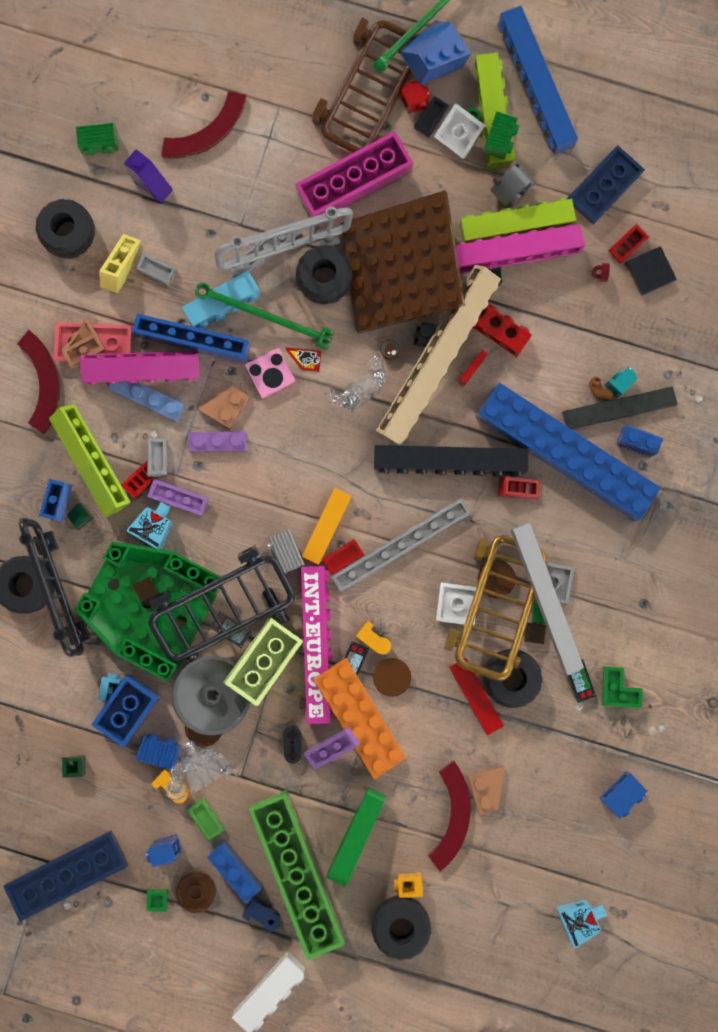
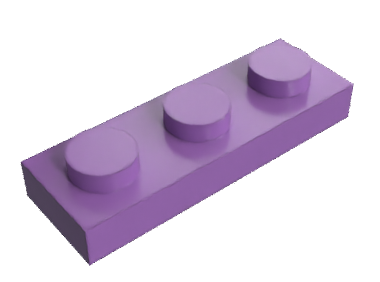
(217, 441)
(178, 497)
(331, 748)

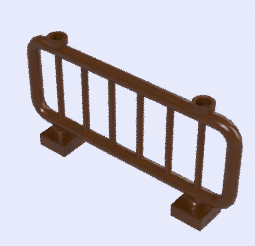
(321, 111)

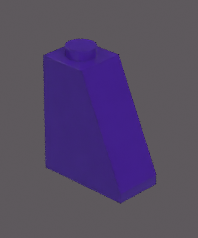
(147, 176)

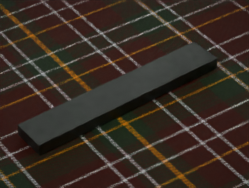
(620, 408)

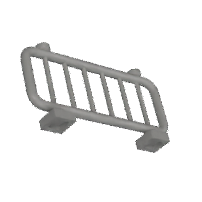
(326, 236)

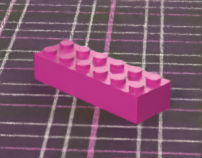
(355, 176)

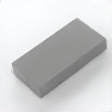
(156, 269)
(156, 457)

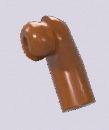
(597, 389)

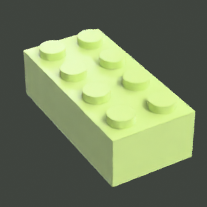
(263, 661)

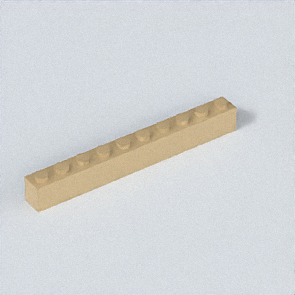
(438, 355)

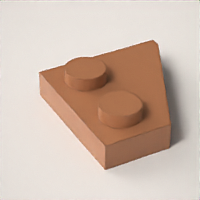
(82, 342)
(226, 406)
(487, 789)

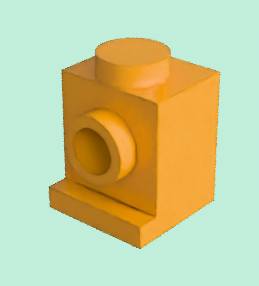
(413, 890)

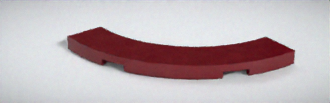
(211, 134)
(48, 381)
(459, 817)

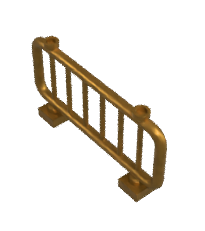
(461, 642)

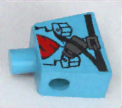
(152, 526)
(580, 920)

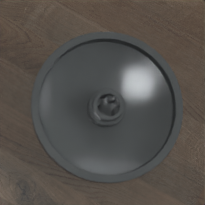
(204, 700)

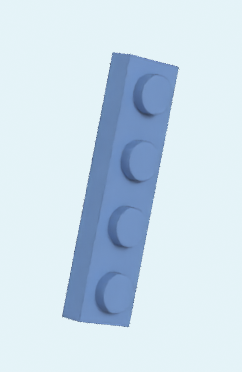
(149, 398)

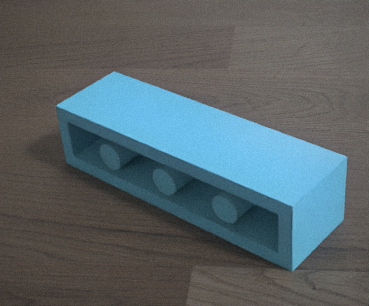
(205, 311)

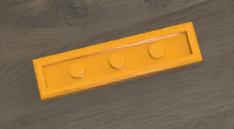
(326, 526)

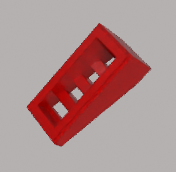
(640, 233)
(132, 479)
(505, 491)

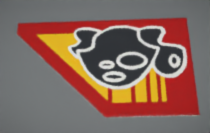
(306, 359)

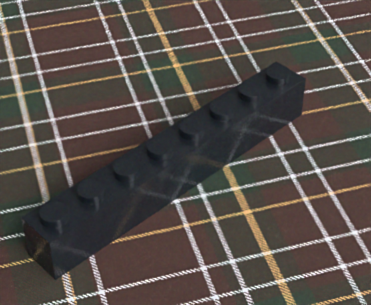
(450, 459)

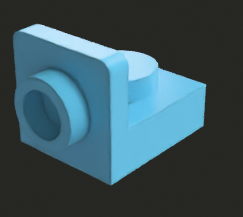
(106, 687)

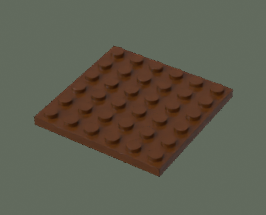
(403, 263)

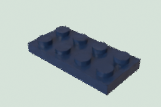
(605, 184)

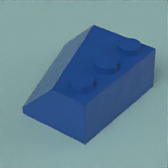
(436, 52)

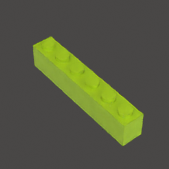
(491, 99)
(517, 220)
(89, 460)

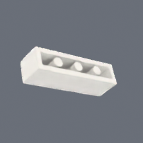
(269, 992)

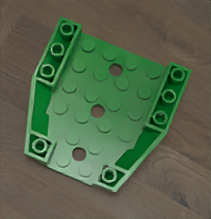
(122, 618)

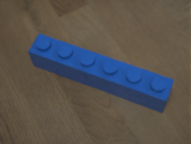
(191, 338)

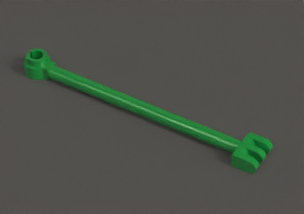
(381, 63)
(320, 336)

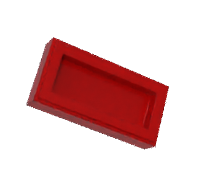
(473, 368)
(343, 556)

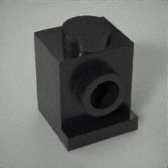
(424, 334)

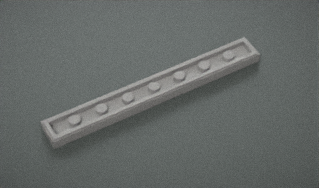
(401, 545)
(547, 598)

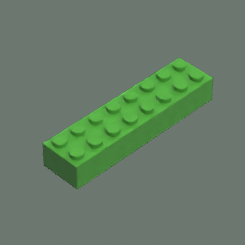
(297, 875)

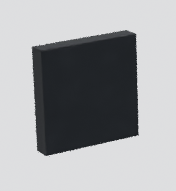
(651, 271)

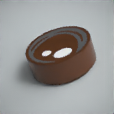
(390, 349)

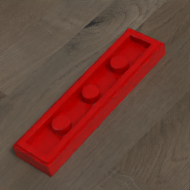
(477, 698)

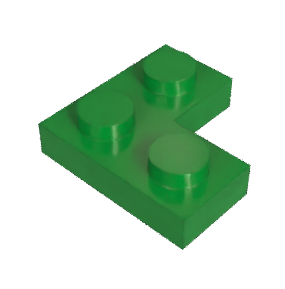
(615, 694)

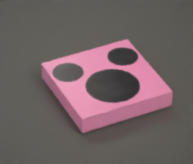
(270, 373)

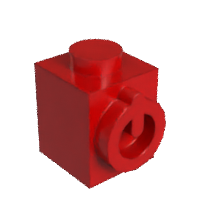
(414, 96)

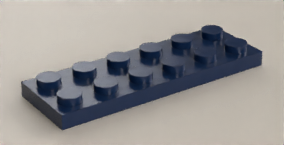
(65, 875)

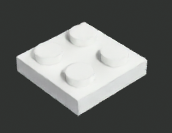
(460, 131)
(454, 603)

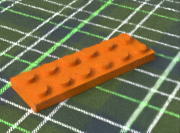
(357, 711)

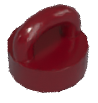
(604, 273)

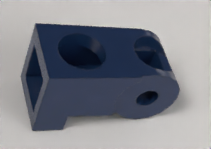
(263, 913)

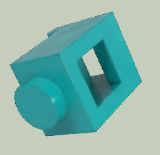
(621, 381)

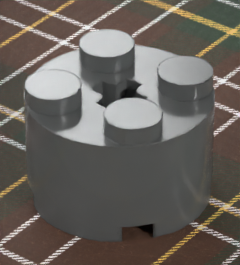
(513, 184)

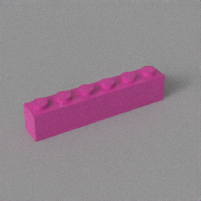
(139, 366)

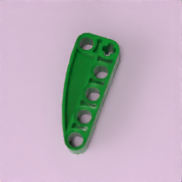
(355, 837)

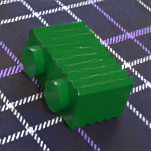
(500, 135)
(97, 138)

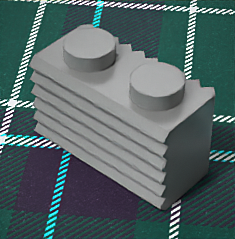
(286, 551)

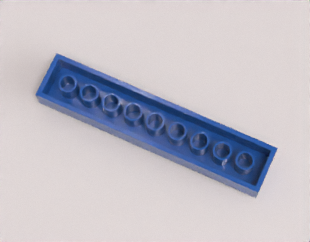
(568, 452)

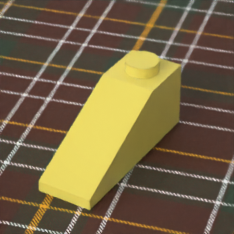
(118, 264)

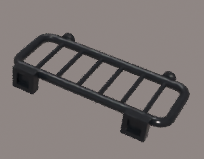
(45, 544)
(249, 556)

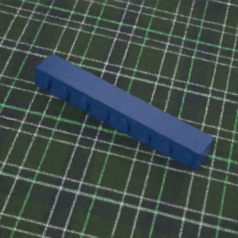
(537, 80)

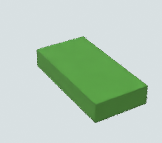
(206, 819)

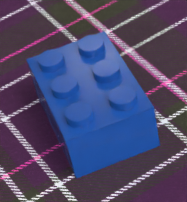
(126, 710)

